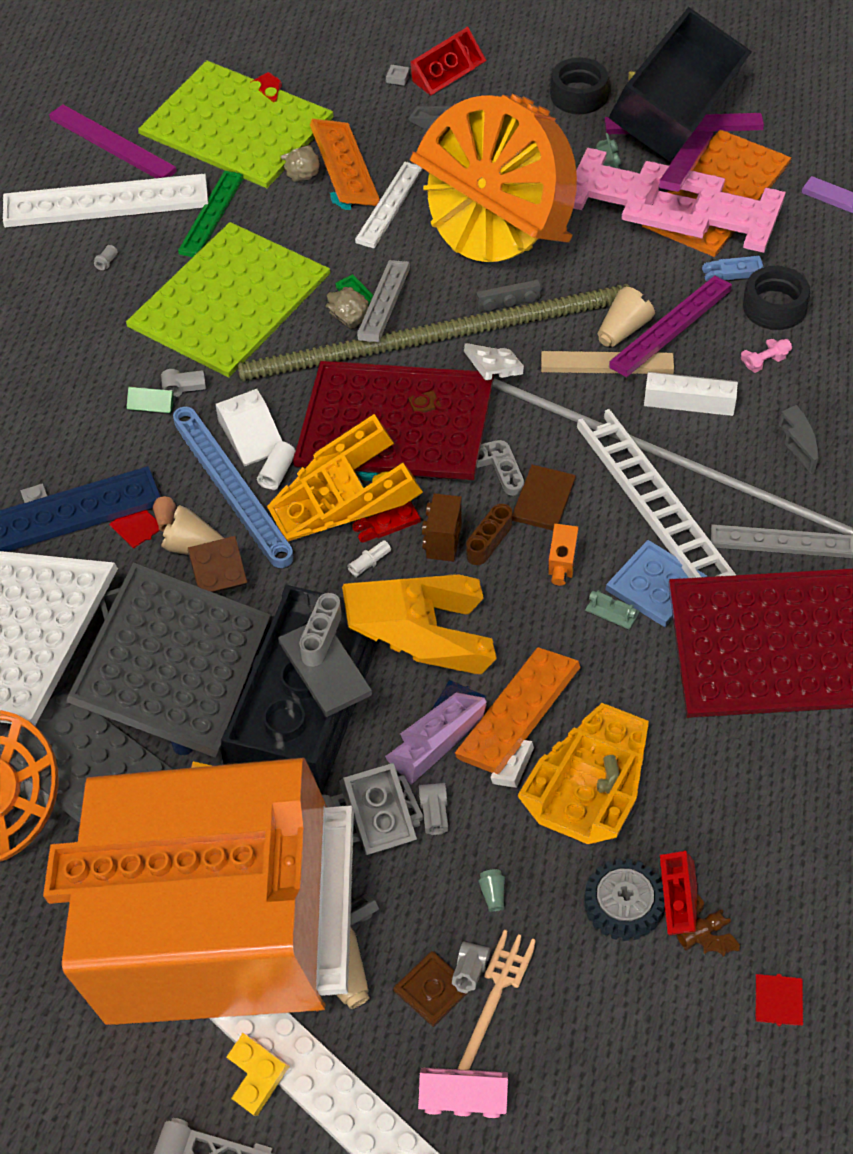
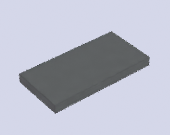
(332, 683)

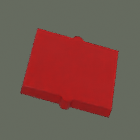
(136, 527)
(779, 1000)

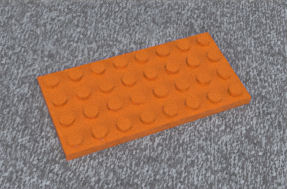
(747, 173)

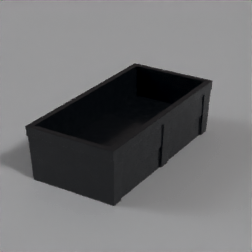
(678, 83)
(277, 711)

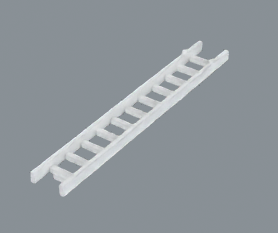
(688, 522)

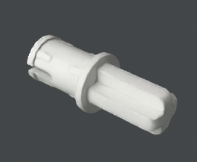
(369, 558)

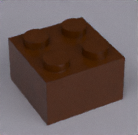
(442, 527)
(217, 565)

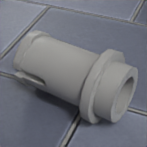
(103, 260)

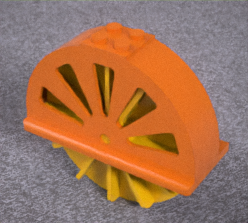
(498, 176)

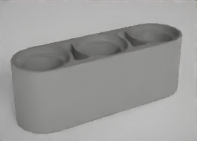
(320, 639)

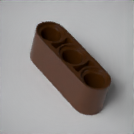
(489, 534)

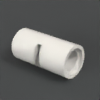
(276, 465)

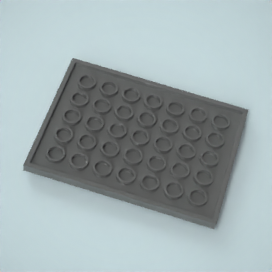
(170, 660)

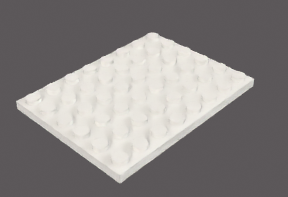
(42, 620)

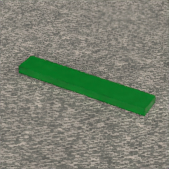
(211, 213)

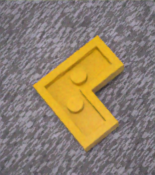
(263, 1071)

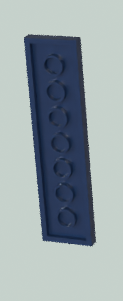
(77, 509)

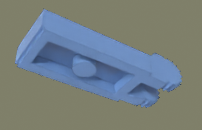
(732, 268)

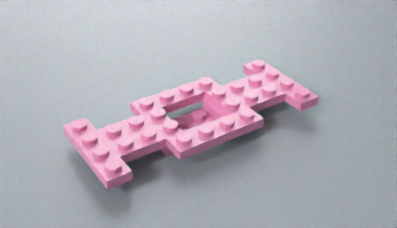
(675, 212)

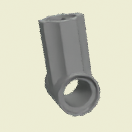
(182, 382)
(433, 802)
(469, 966)

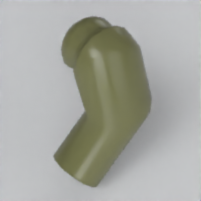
(612, 774)

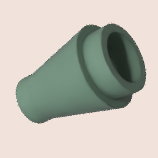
(492, 887)

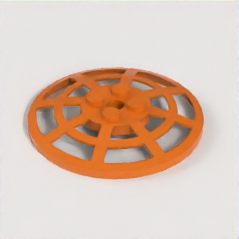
(11, 780)

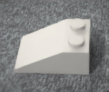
(248, 426)

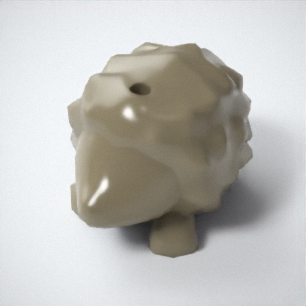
(301, 164)
(347, 306)

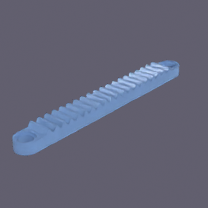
(233, 487)

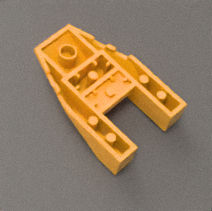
(330, 490)
(405, 618)

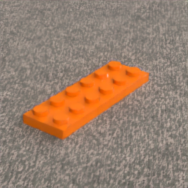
(344, 162)
(517, 710)

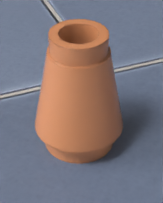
(164, 511)

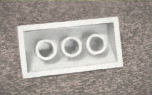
(690, 393)

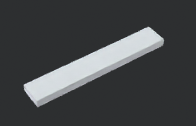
(389, 205)

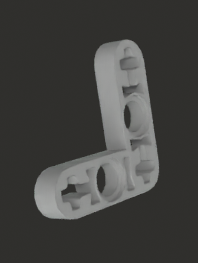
(499, 460)

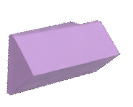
(436, 734)

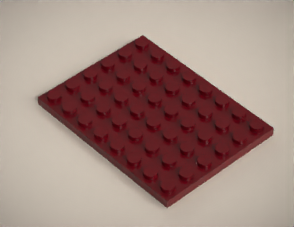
(428, 443)
(764, 642)

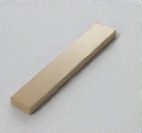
(599, 362)

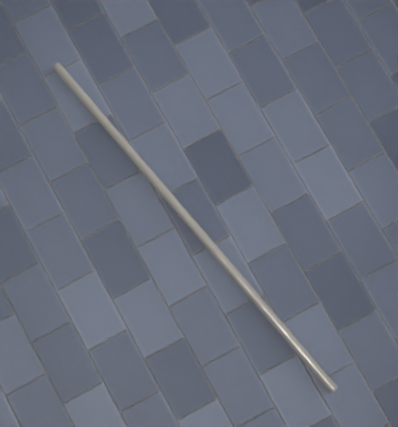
(682, 461)

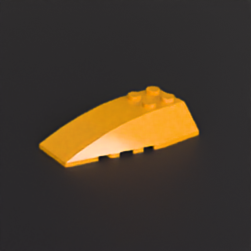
(564, 783)

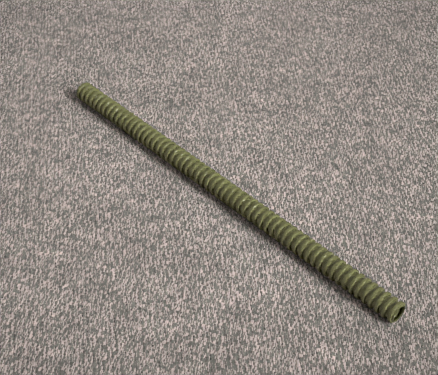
(430, 333)

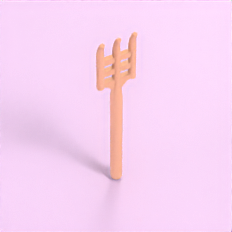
(501, 981)

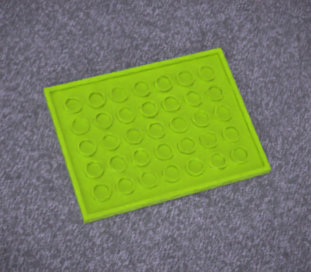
(233, 124)
(228, 299)

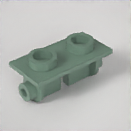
(610, 147)
(612, 610)

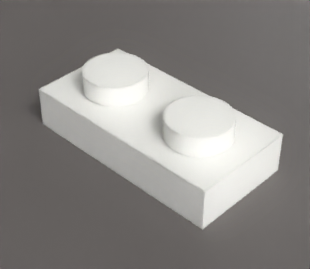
(515, 766)

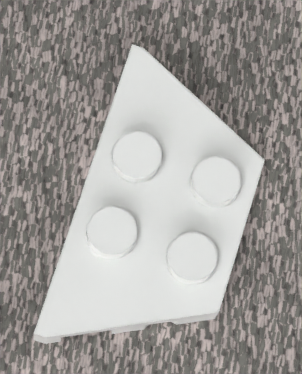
(493, 361)

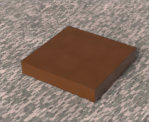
(430, 989)

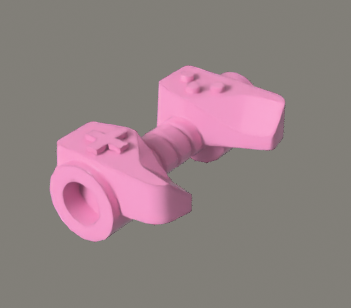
(776, 350)

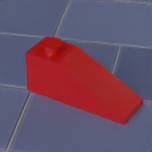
(679, 892)

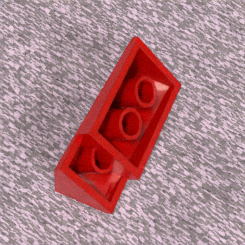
(446, 62)

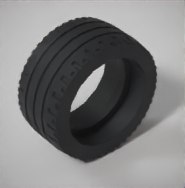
(579, 71)
(773, 315)

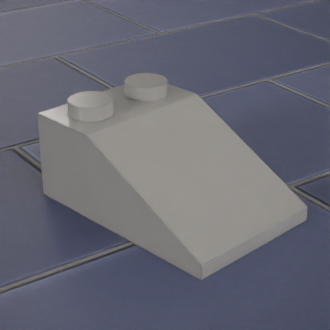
(378, 808)

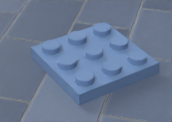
(645, 582)

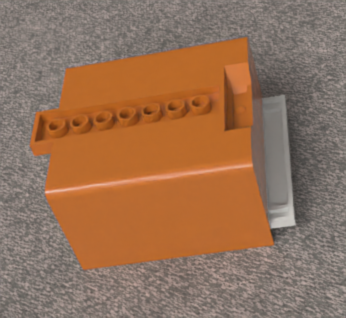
(206, 893)

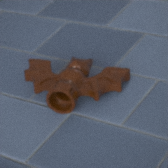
(704, 927)

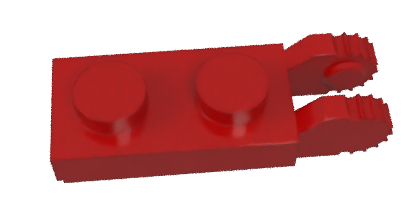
(386, 522)

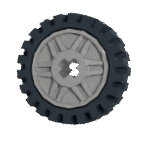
(607, 906)

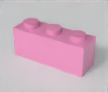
(463, 1091)

